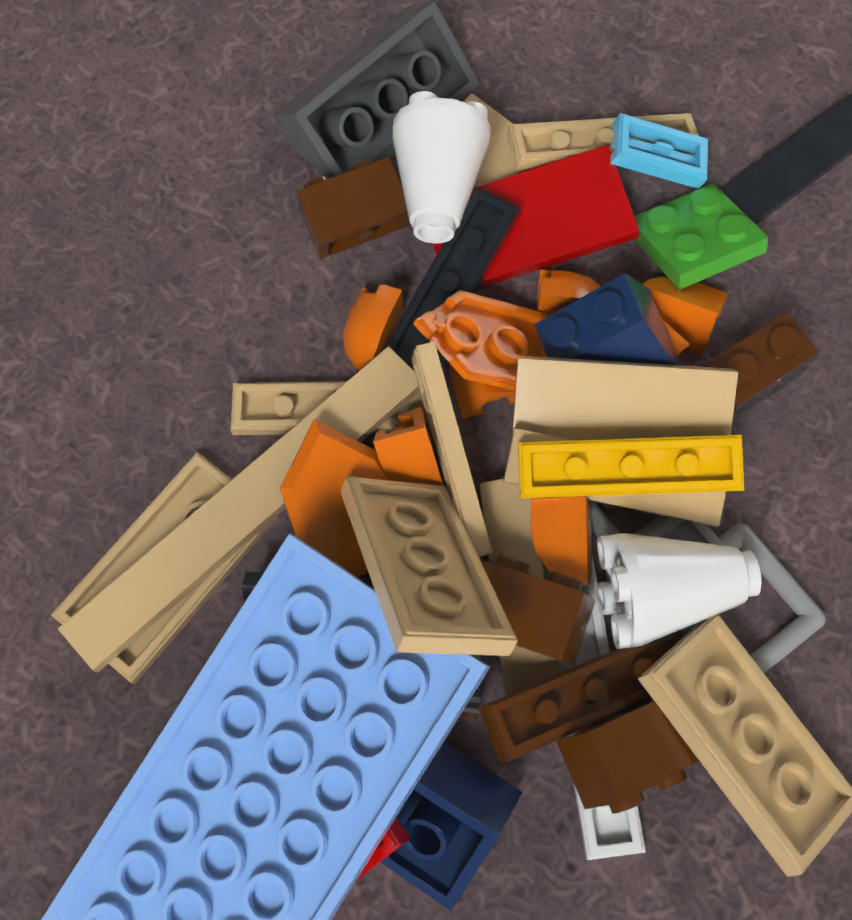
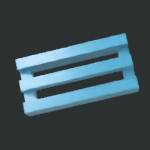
(659, 158)

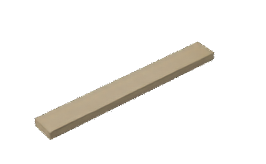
(228, 518)

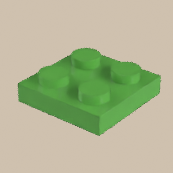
(699, 236)

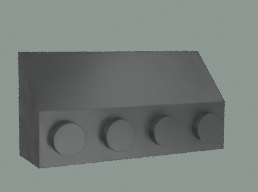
(353, 104)

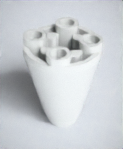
(438, 160)
(669, 584)

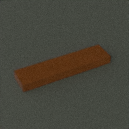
(571, 699)

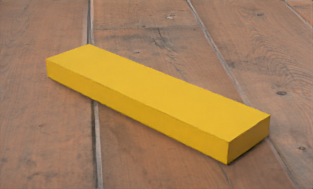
(630, 466)

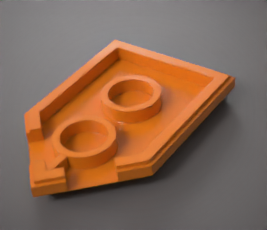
(483, 336)
(314, 495)

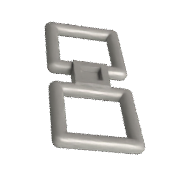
(740, 535)

